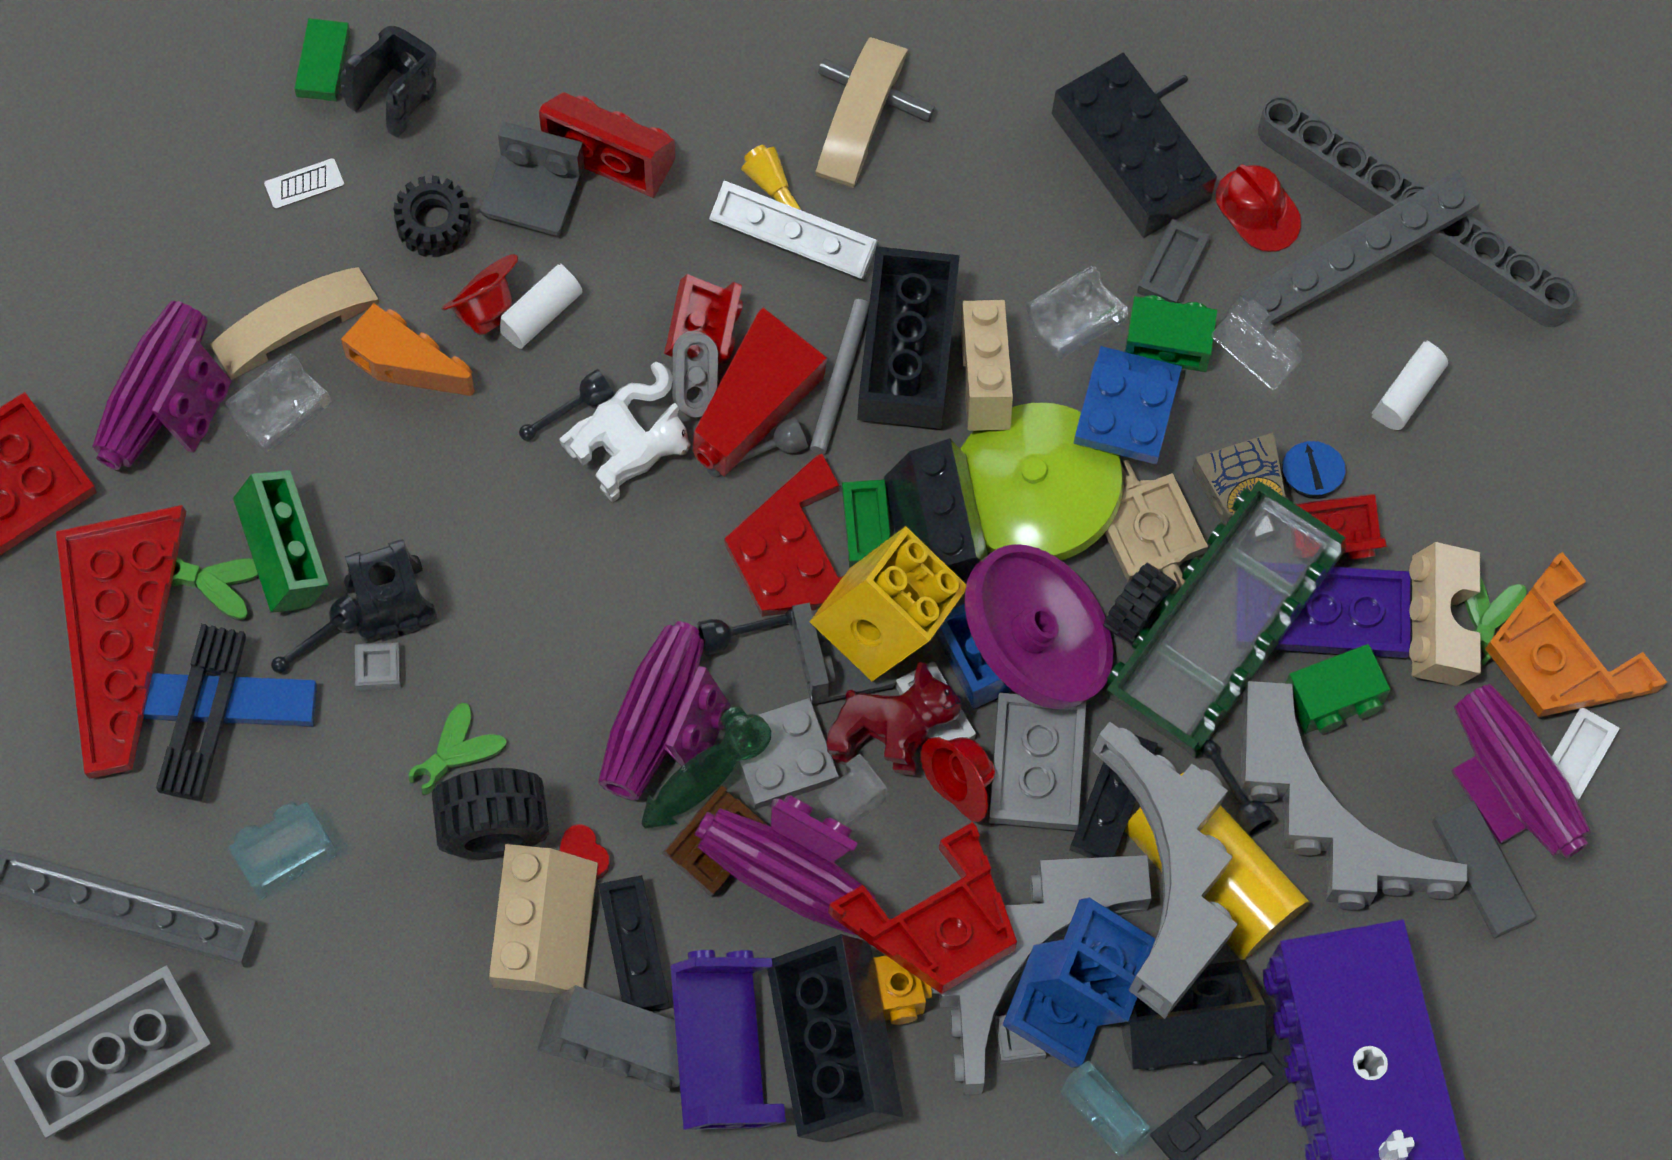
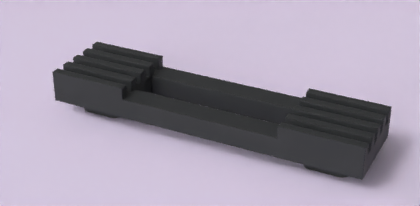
(184, 772)
(1184, 1136)

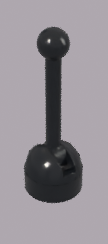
(593, 391)
(343, 616)
(718, 634)
(1251, 815)

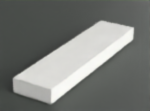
(793, 229)

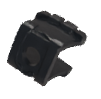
(366, 71)
(393, 606)

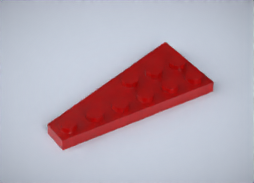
(115, 609)

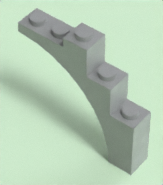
(1313, 819)
(1191, 863)
(1114, 882)

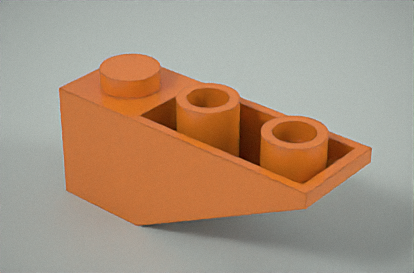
(395, 354)

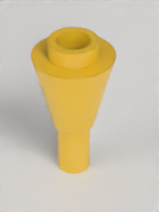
(767, 172)

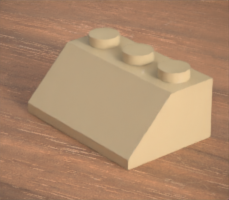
(542, 920)

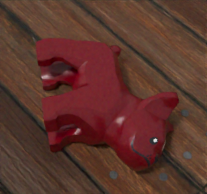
(894, 720)

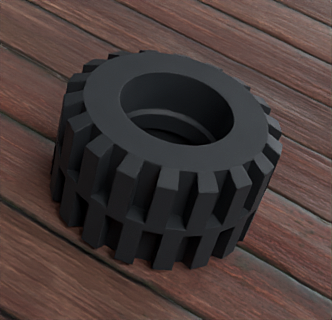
(489, 809)

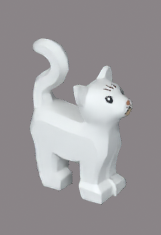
(623, 438)

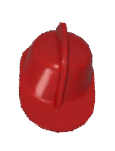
(1258, 208)
(485, 297)
(959, 773)

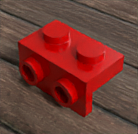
(708, 310)
(1353, 518)

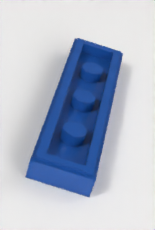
(251, 701)

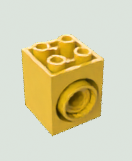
(889, 604)

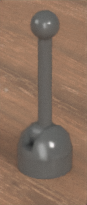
(787, 438)

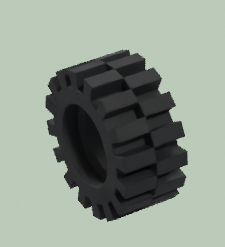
(432, 195)
(1139, 603)

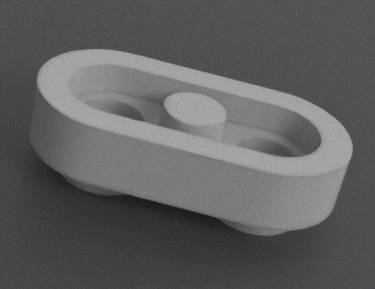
(694, 372)

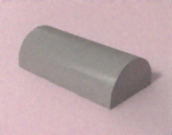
(106, 1051)

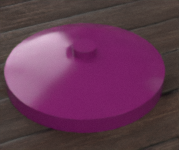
(1038, 626)

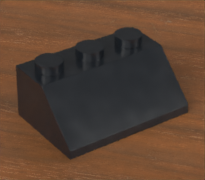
(936, 501)
(1212, 1020)

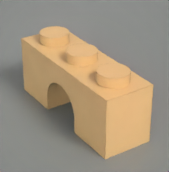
(987, 365)
(1439, 645)

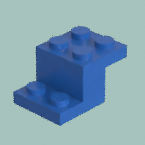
(1127, 405)
(1079, 983)

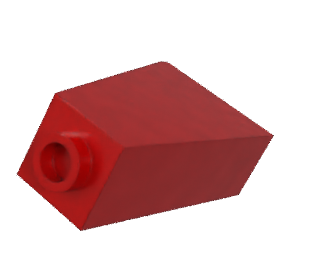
(758, 390)

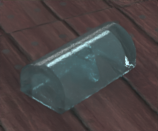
(1104, 1109)

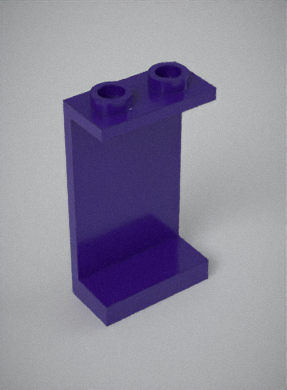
(720, 1042)

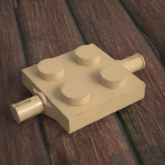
(1154, 527)

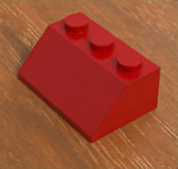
(611, 142)

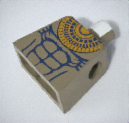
(1236, 467)

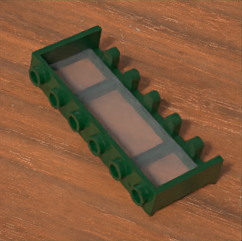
(1225, 617)

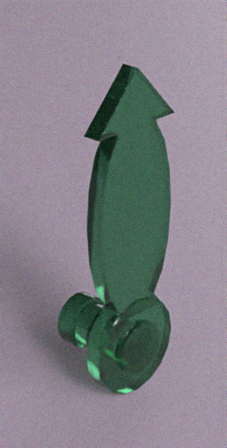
(703, 774)

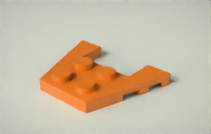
(1551, 660)

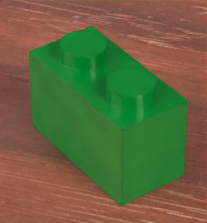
(1171, 332)
(1338, 689)

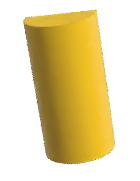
(1251, 887)

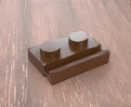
(685, 849)

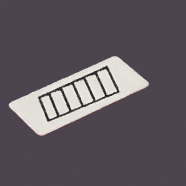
(304, 183)

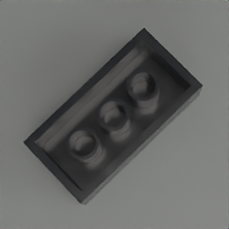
(1133, 145)
(908, 337)
(834, 1039)

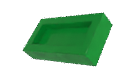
(322, 59)
(865, 517)

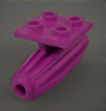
(164, 383)
(667, 709)
(1516, 777)
(785, 860)

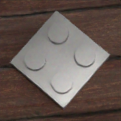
(793, 760)

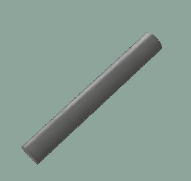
(895, 98)

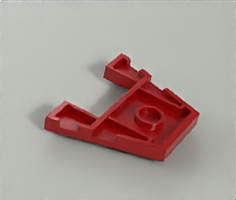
(779, 549)
(945, 934)

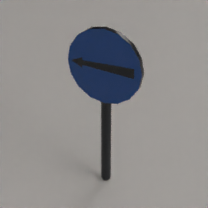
(1313, 469)

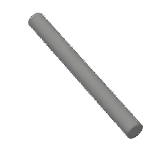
(839, 376)

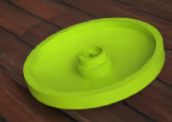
(1040, 485)

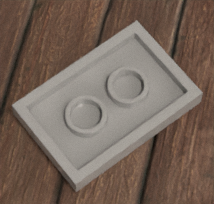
(1037, 764)

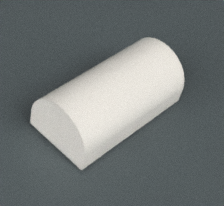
(539, 306)
(1411, 386)

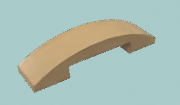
(860, 111)
(290, 316)

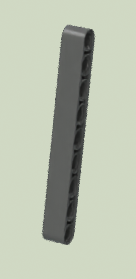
(1456, 251)

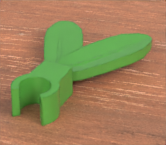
(214, 583)
(1489, 617)
(455, 750)

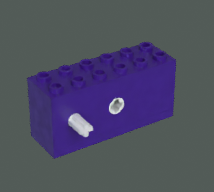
(1361, 1047)

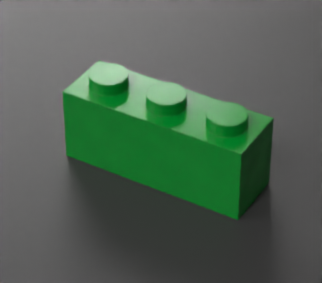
(280, 541)

